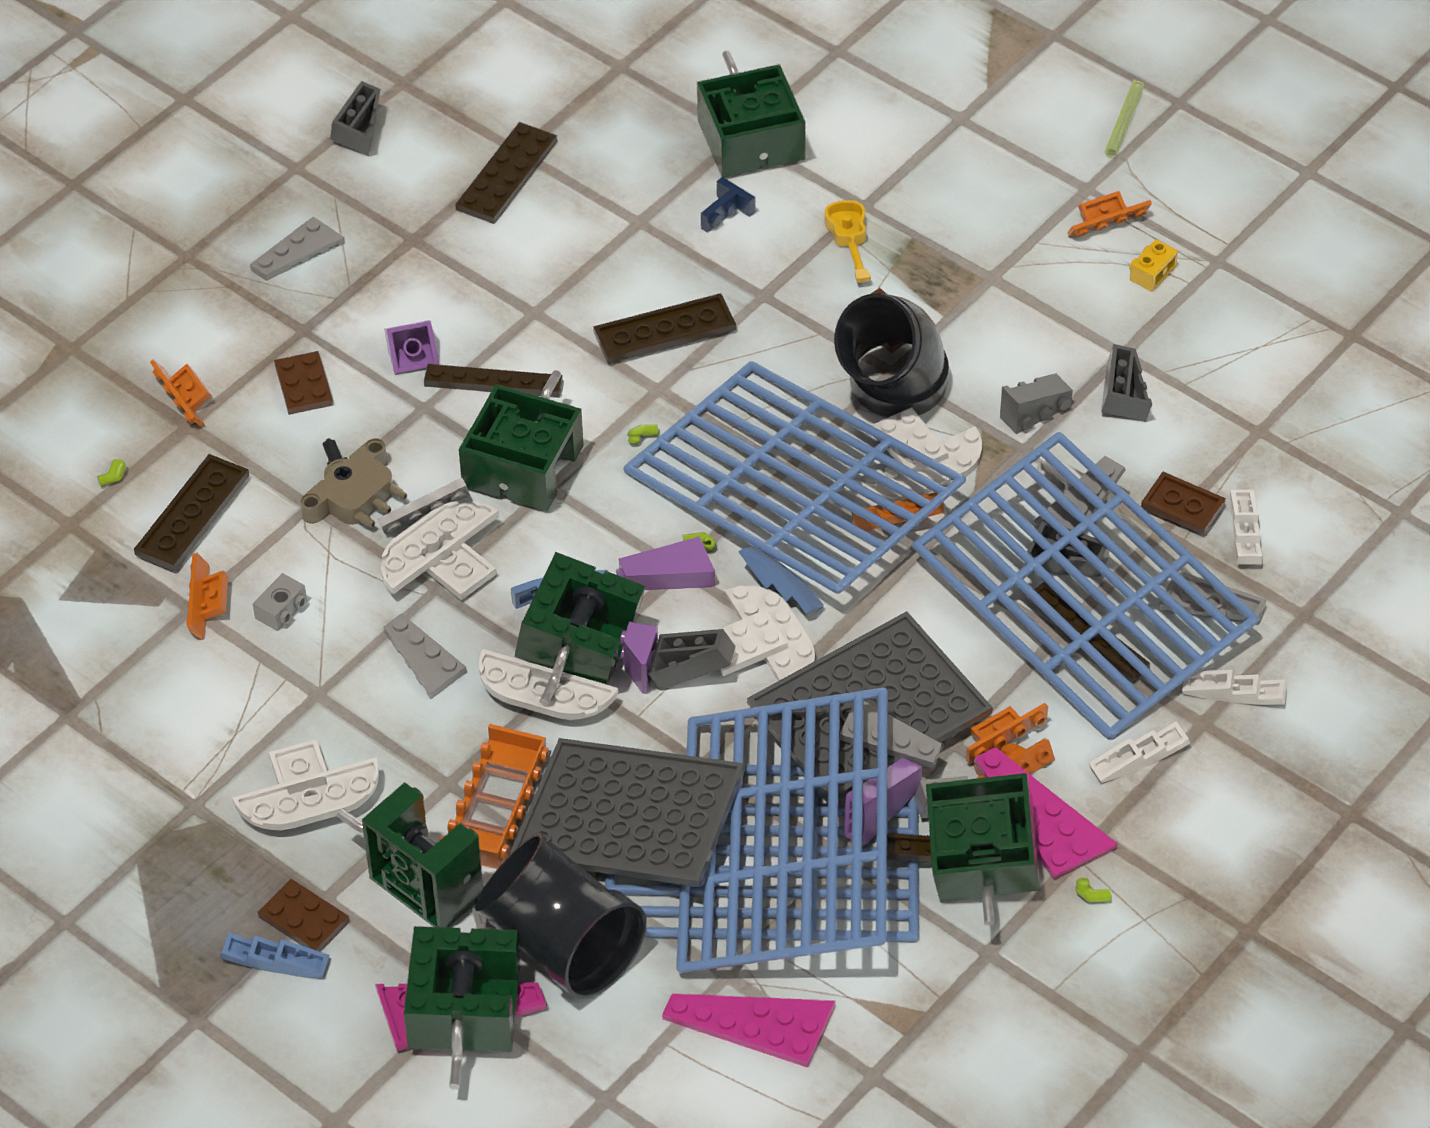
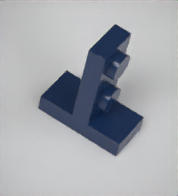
(729, 199)

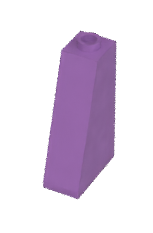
(670, 566)
(902, 784)

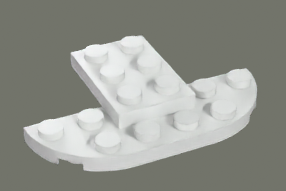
(957, 452)
(439, 548)
(766, 632)
(524, 683)
(307, 789)

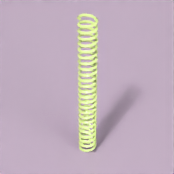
(1121, 116)

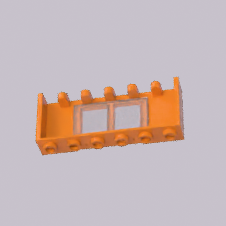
(500, 789)

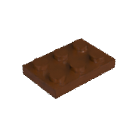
(303, 382)
(1183, 503)
(303, 916)

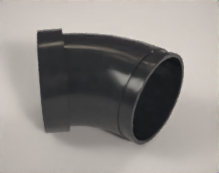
(883, 319)
(564, 917)

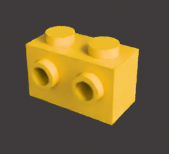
(1153, 265)

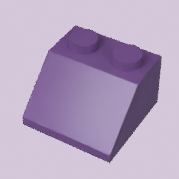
(411, 346)
(638, 651)

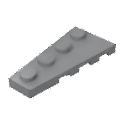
(297, 247)
(1109, 467)
(410, 512)
(1255, 603)
(428, 660)
(901, 739)

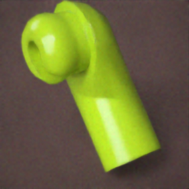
(642, 430)
(115, 473)
(708, 541)
(1090, 894)

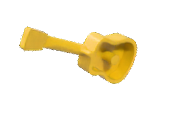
(847, 224)

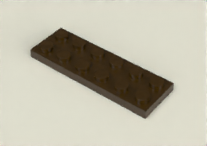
(506, 172)
(664, 328)
(191, 512)

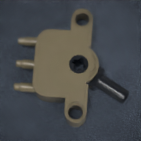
(352, 486)

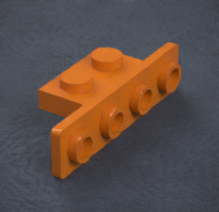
(1105, 210)
(187, 389)
(891, 517)
(206, 595)
(1003, 728)
(1028, 759)

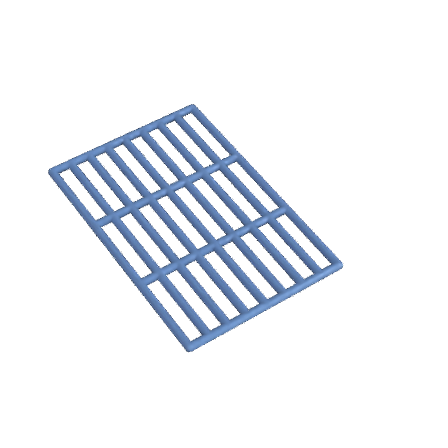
(809, 506)
(1115, 612)
(807, 863)
(909, 873)

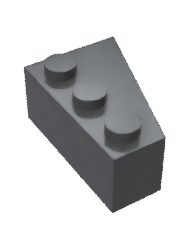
(357, 119)
(1124, 386)
(1034, 402)
(1069, 552)
(689, 656)

